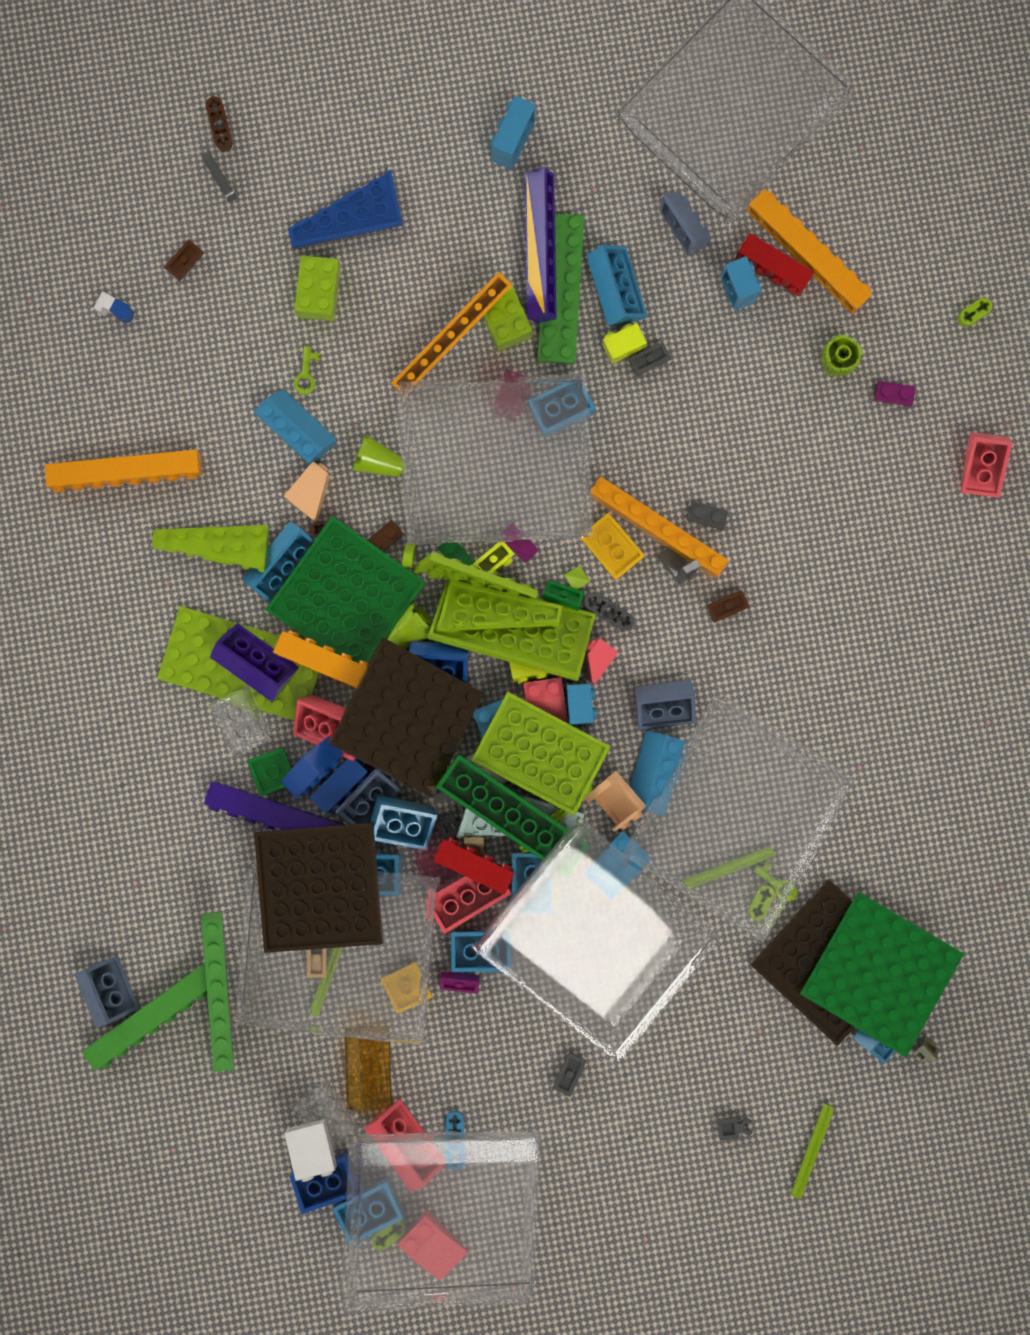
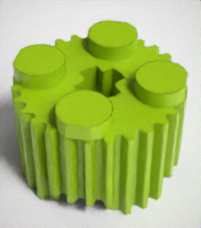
(836, 365)

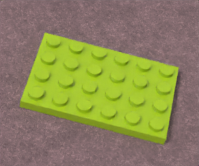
(540, 753)

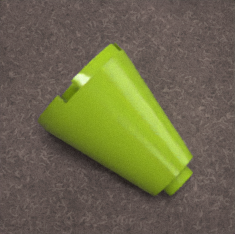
(377, 459)
(412, 626)

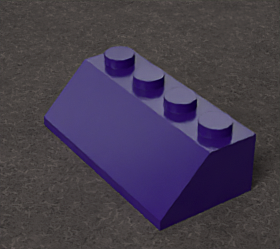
(253, 662)

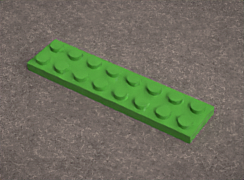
(559, 336)

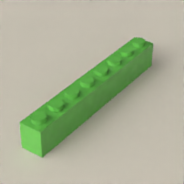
(217, 991)
(147, 1020)

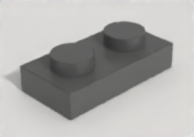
(649, 359)
(707, 515)
(569, 1074)

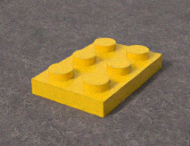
(613, 547)

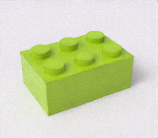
(317, 288)
(507, 321)

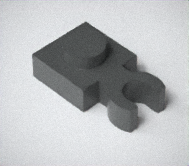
(729, 1128)

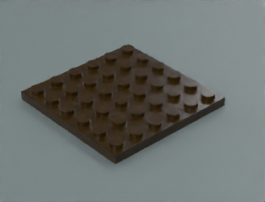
(406, 717)
(318, 887)
(797, 949)

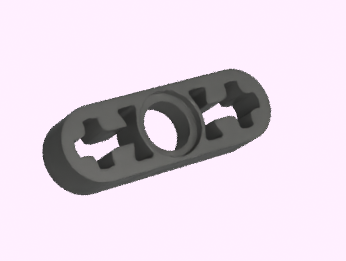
(219, 177)
(618, 623)

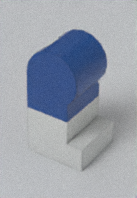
(115, 307)

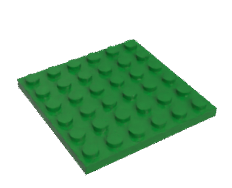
(345, 593)
(882, 974)

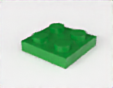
(270, 770)

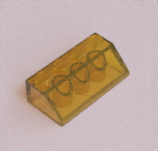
(367, 1074)

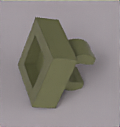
(927, 1049)

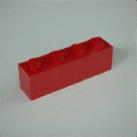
(775, 265)
(474, 866)

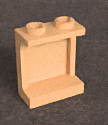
(617, 800)

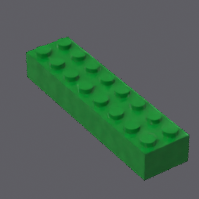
(501, 807)

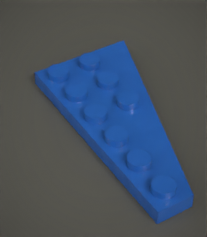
(355, 214)

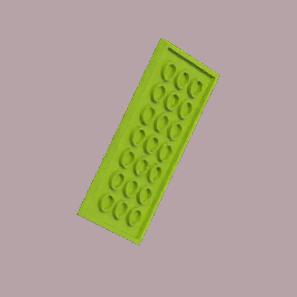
(548, 649)
(190, 666)

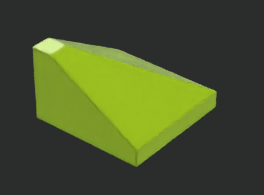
(576, 578)

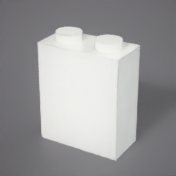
(310, 1150)

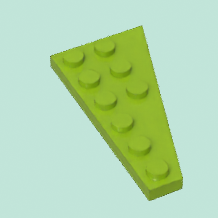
(222, 545)
(441, 567)
(485, 608)

